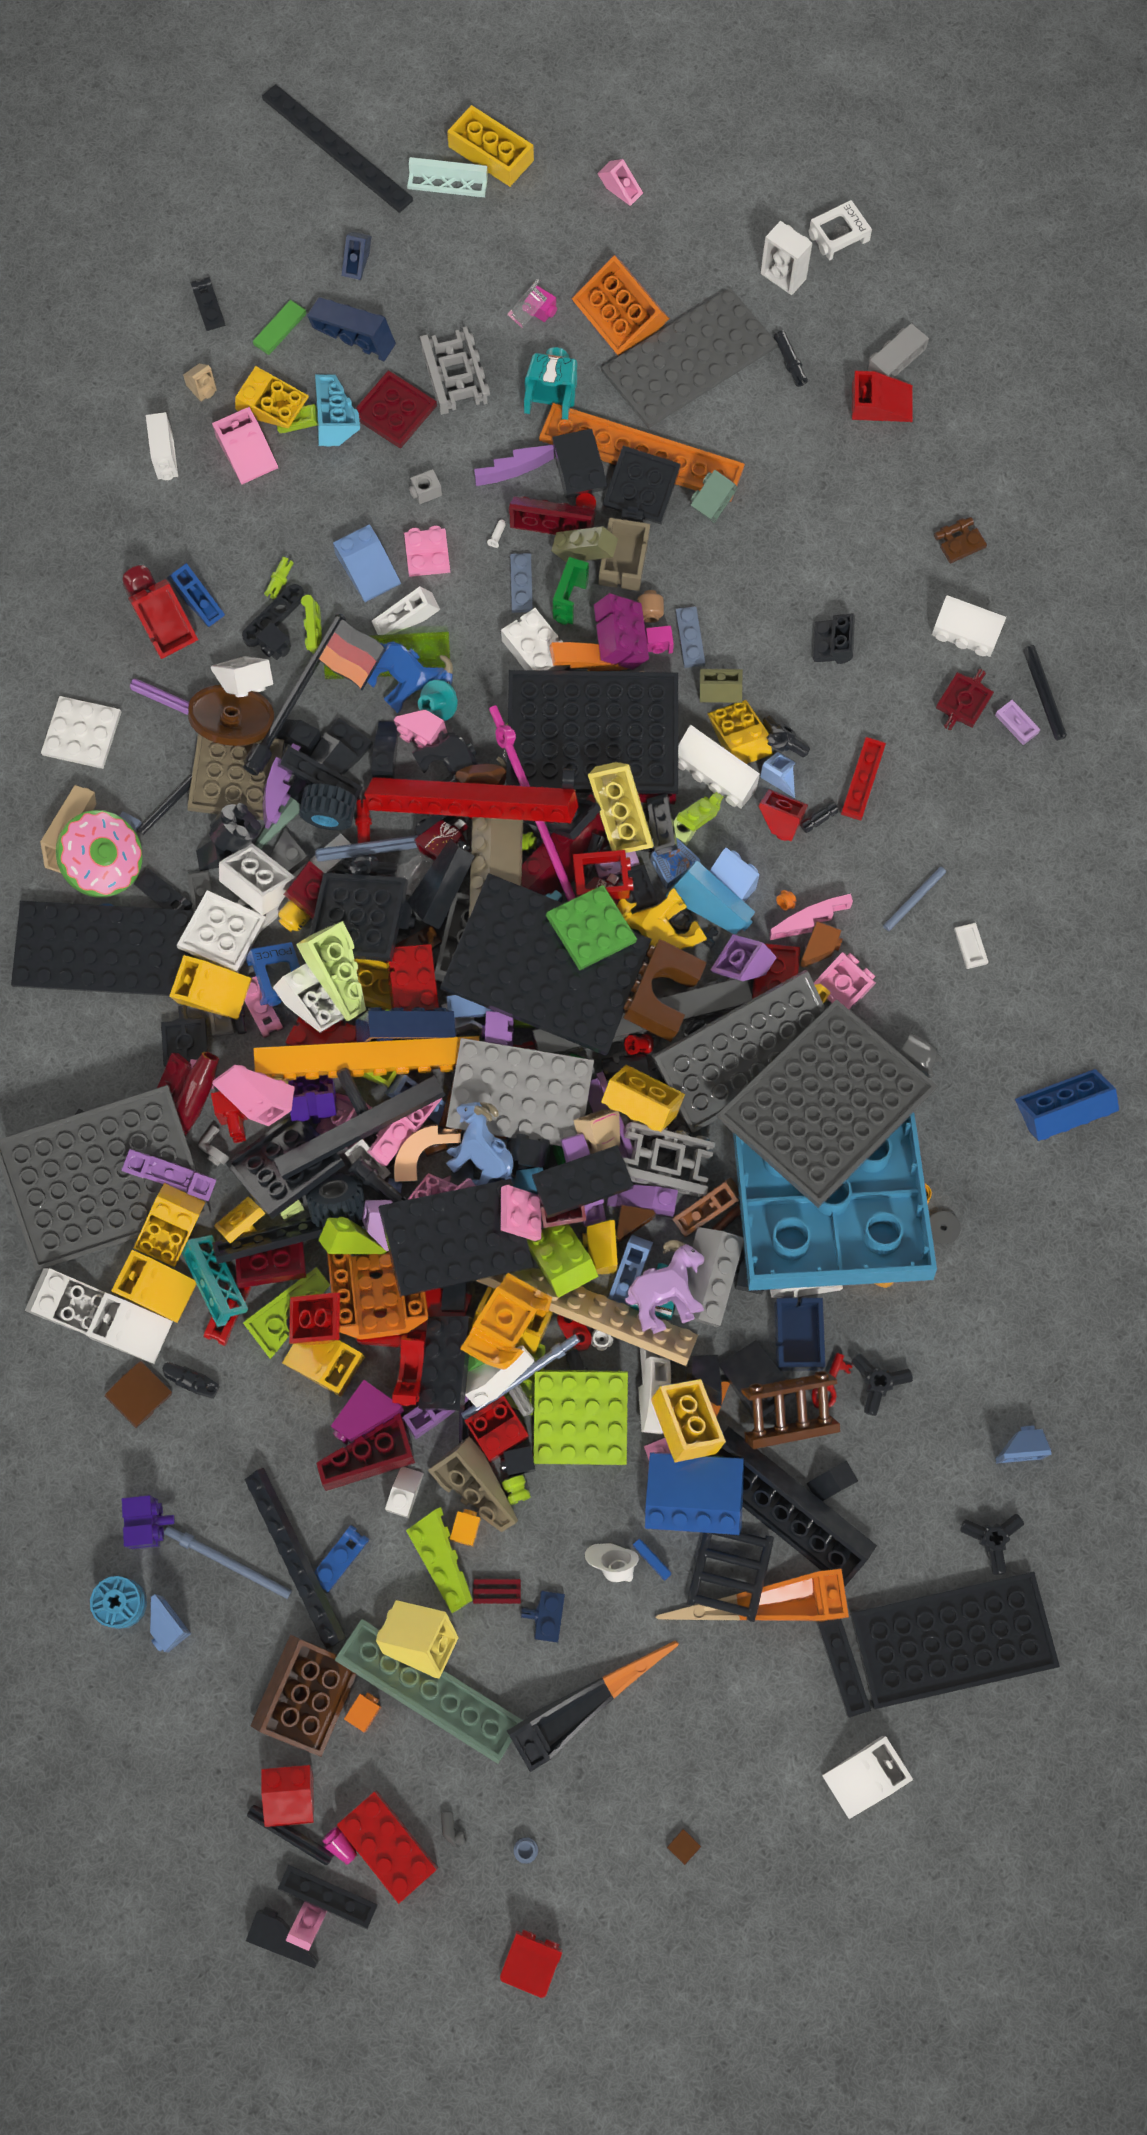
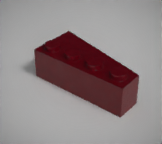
(368, 1456)

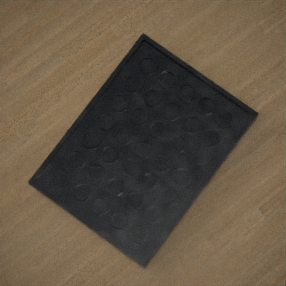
(594, 721)
(523, 970)

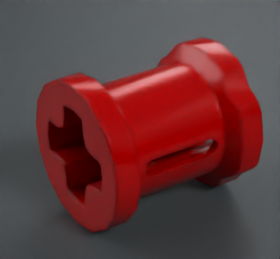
(638, 1044)

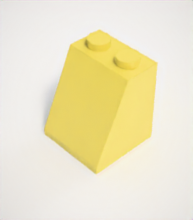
(418, 1637)

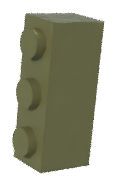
(585, 544)

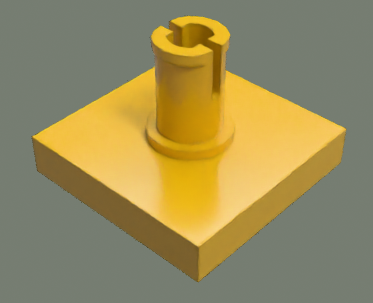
(239, 1220)

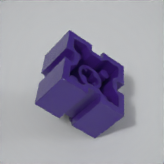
(313, 1098)
(142, 1522)

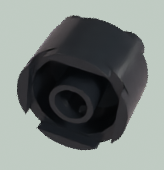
(234, 828)
(529, 1153)

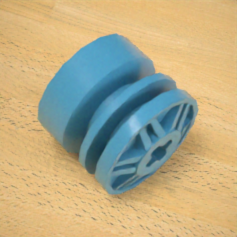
(130, 1595)

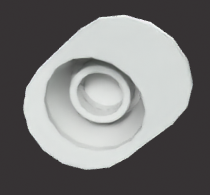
(613, 1560)

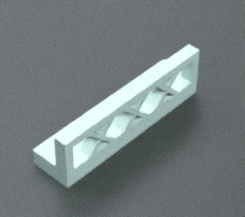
(447, 171)

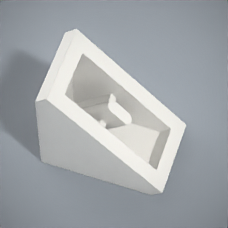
(361, 1148)

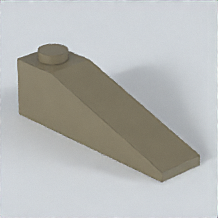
(471, 1476)

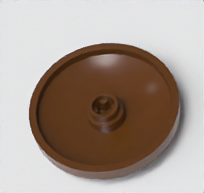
(230, 718)

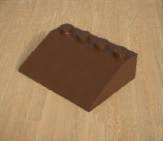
(304, 1696)

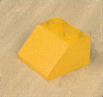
(602, 1246)

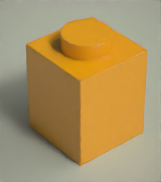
(465, 1527)

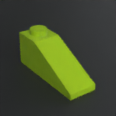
(347, 1237)

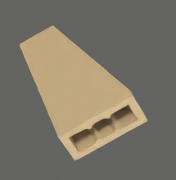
(77, 802)

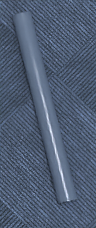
(906, 907)

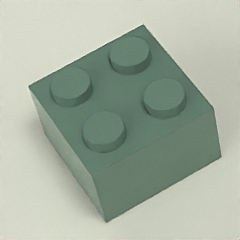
(713, 496)

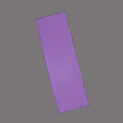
(422, 1421)

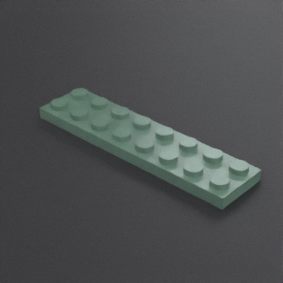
(441, 1700)

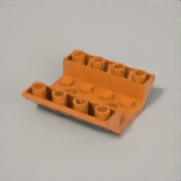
(365, 1296)

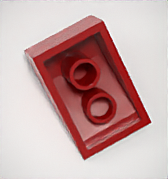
(314, 1319)

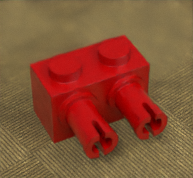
(229, 1114)

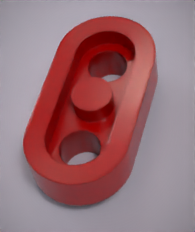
(577, 1328)

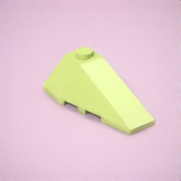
(333, 964)

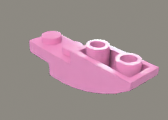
(393, 1136)

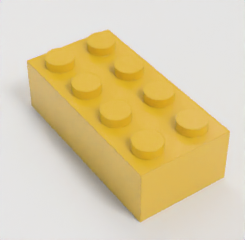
(491, 145)

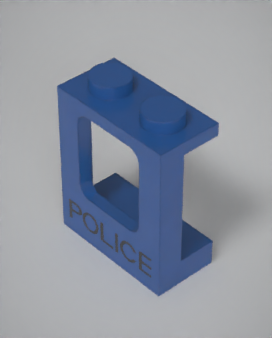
(269, 955)

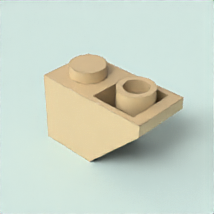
(200, 381)

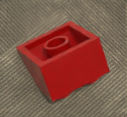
(287, 1795)

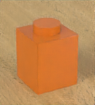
(363, 1711)

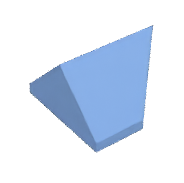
(779, 772)

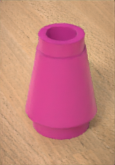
(339, 1845)

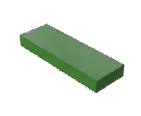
(279, 327)

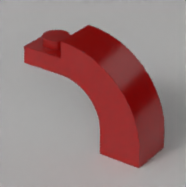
(410, 1371)

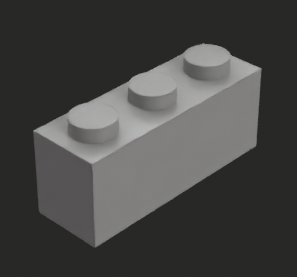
(899, 352)

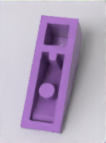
(648, 1197)

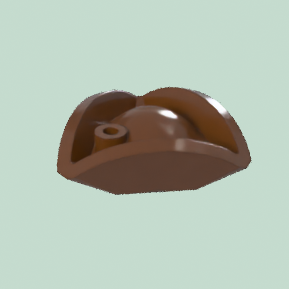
(482, 774)

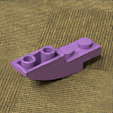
(276, 792)
(574, 1148)

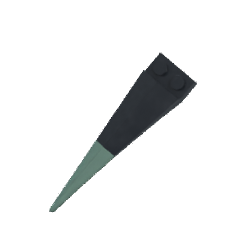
(337, 750)

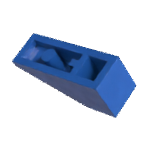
(195, 595)

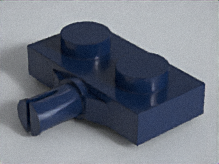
(547, 1616)

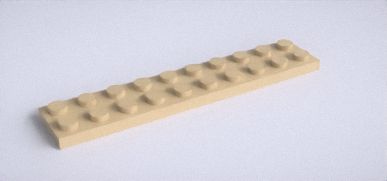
(609, 1317)

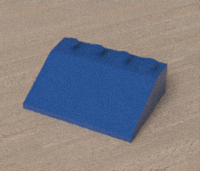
(695, 1494)

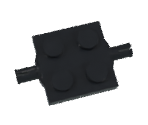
(184, 1036)

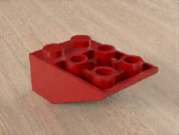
(881, 398)

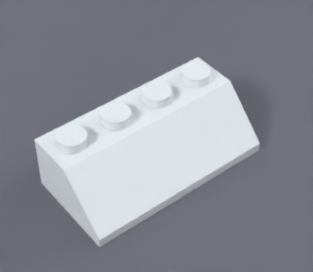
(716, 767)

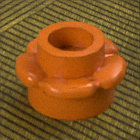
(787, 897)

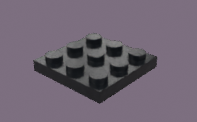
(642, 481)

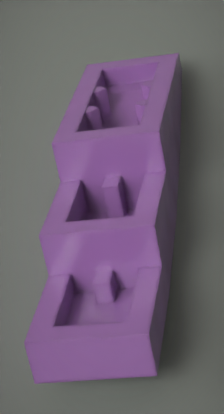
(521, 462)

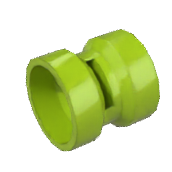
(516, 1489)

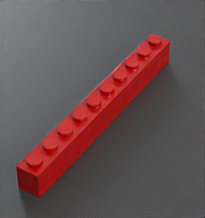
(472, 800)

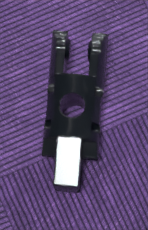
(190, 1380)

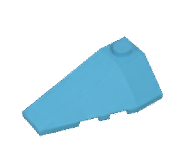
(334, 412)

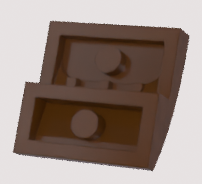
(138, 1394)

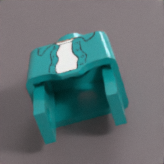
(551, 380)

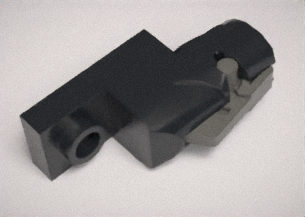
(615, 1062)

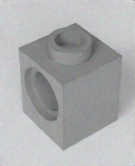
(426, 479)

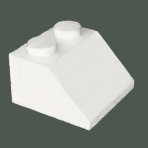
(243, 675)

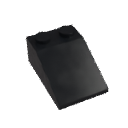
(579, 463)

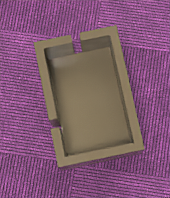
(629, 555)

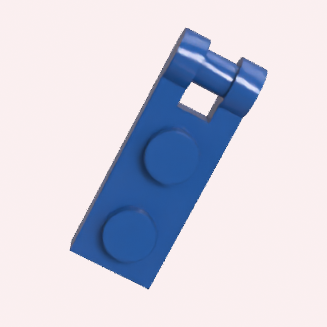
(340, 1558)

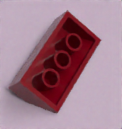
(548, 516)

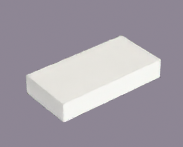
(971, 945)

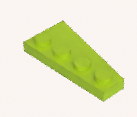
(269, 1323)
(435, 1550)

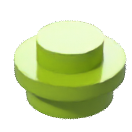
(529, 842)

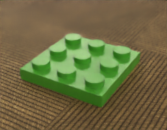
(591, 927)

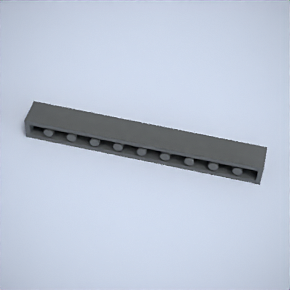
(693, 1002)

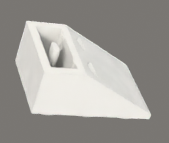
(308, 998)
(64, 1300)
(129, 1328)
(867, 1777)

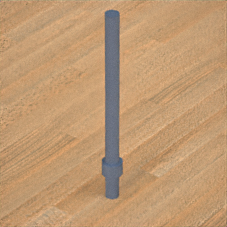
(557, 1351)
(187, 1540)

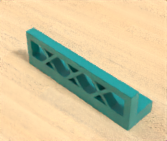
(208, 1285)

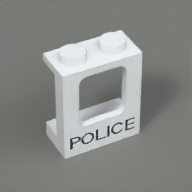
(859, 226)

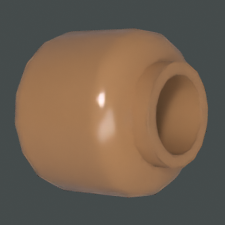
(652, 606)

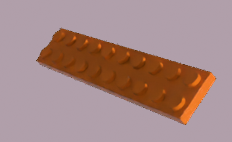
(613, 436)

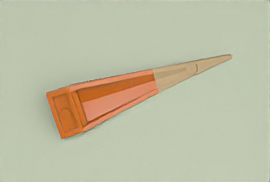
(804, 1598)

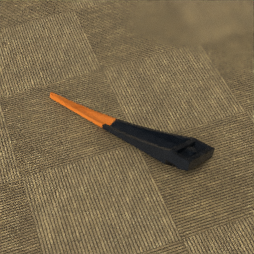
(552, 1726)

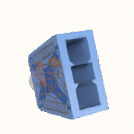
(673, 864)

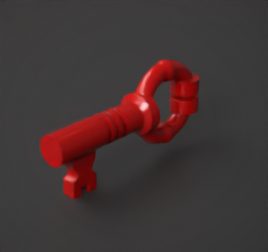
(836, 1365)

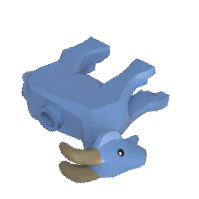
(480, 1145)

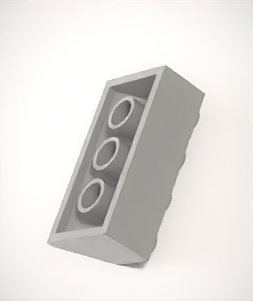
(715, 1276)

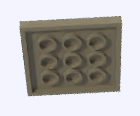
(222, 781)

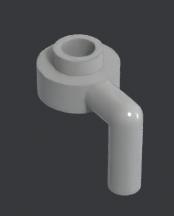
(215, 1155)

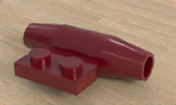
(189, 1085)

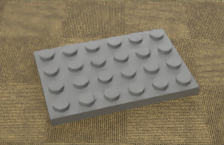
(530, 1088)

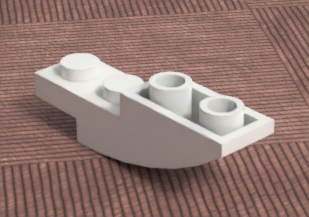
(655, 1373)

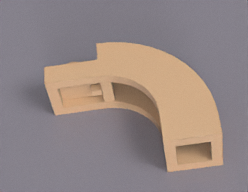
(407, 1156)

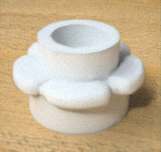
(601, 1345)

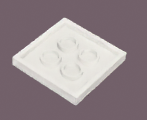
(81, 732)
(221, 932)

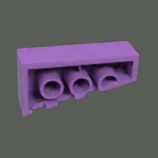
(498, 1029)

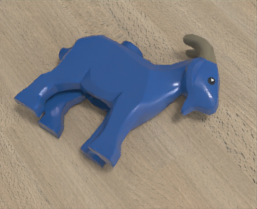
(408, 672)

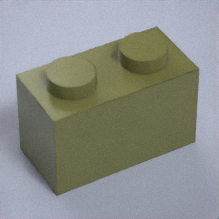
(721, 685)

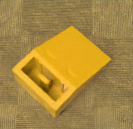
(270, 399)
(741, 732)
(210, 987)
(169, 1224)
(154, 1286)
(326, 1364)

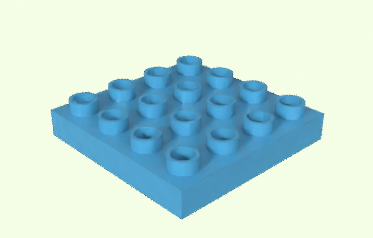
(862, 1234)

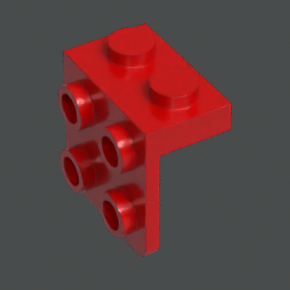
(531, 1963)

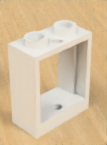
(162, 446)

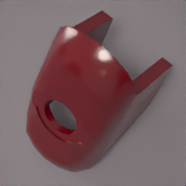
(137, 579)

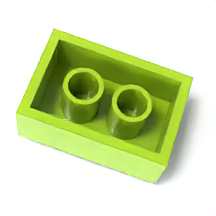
(562, 1259)

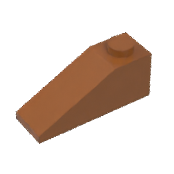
(707, 1207)

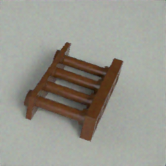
(803, 1428)

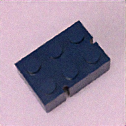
(799, 1334)

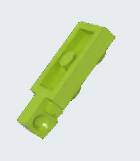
(700, 812)

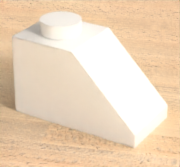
(404, 1492)

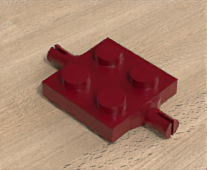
(964, 699)

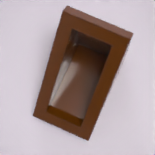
(631, 1220)

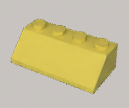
(620, 807)

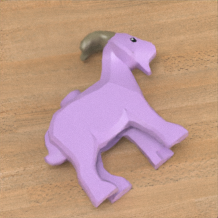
(666, 1285)

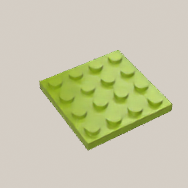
(580, 1417)

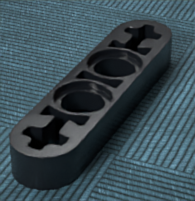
(270, 613)

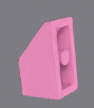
(620, 181)

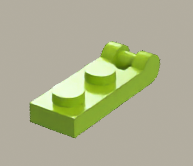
(312, 623)

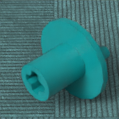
(439, 699)

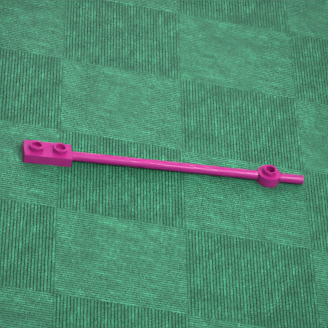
(505, 738)

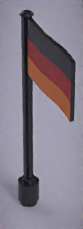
(344, 653)

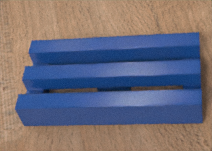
(652, 1559)

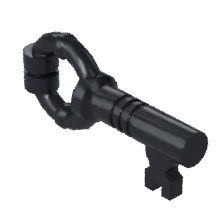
(709, 942)

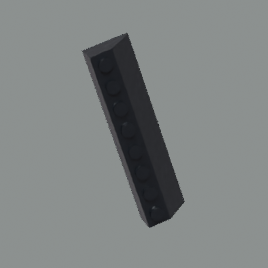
(796, 1512)

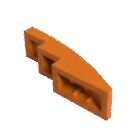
(580, 656)

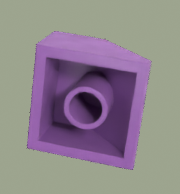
(743, 959)

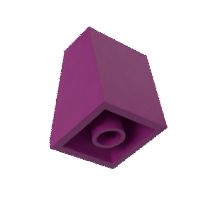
(363, 1413)

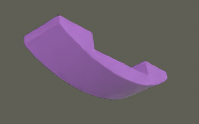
(169, 1173)

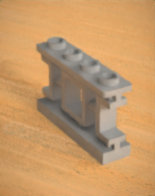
(439, 374)
(662, 1175)

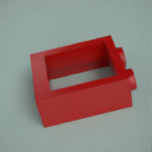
(615, 892)

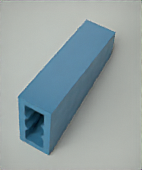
(712, 899)

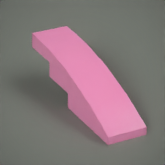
(804, 920)

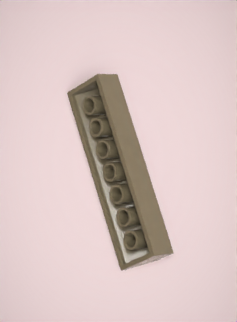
(495, 851)

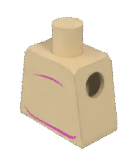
(599, 1129)

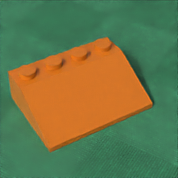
(619, 307)

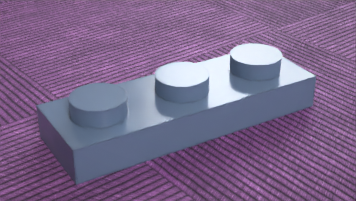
(521, 582)
(690, 637)

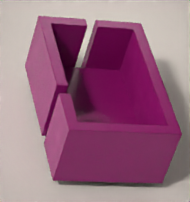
(622, 633)

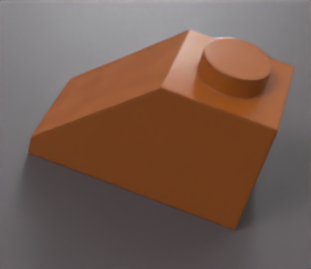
(821, 944)

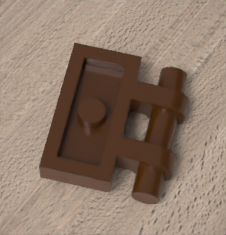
(963, 545)

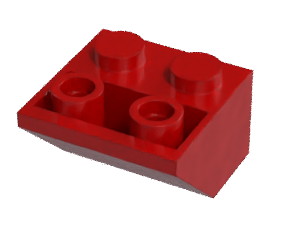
(496, 1429)

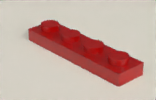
(863, 778)

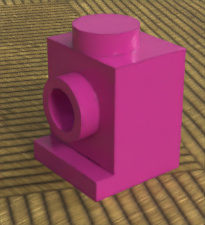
(659, 639)

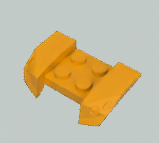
(504, 1322)

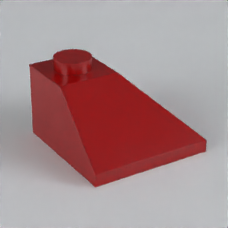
(782, 814)

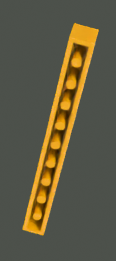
(358, 1058)

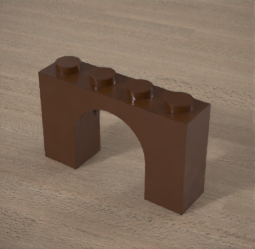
(644, 1007)

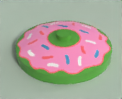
(98, 853)

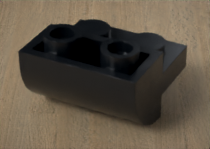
(834, 639)

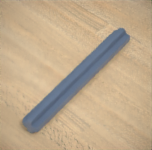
(365, 848)

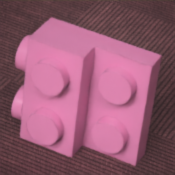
(427, 551)
(846, 980)

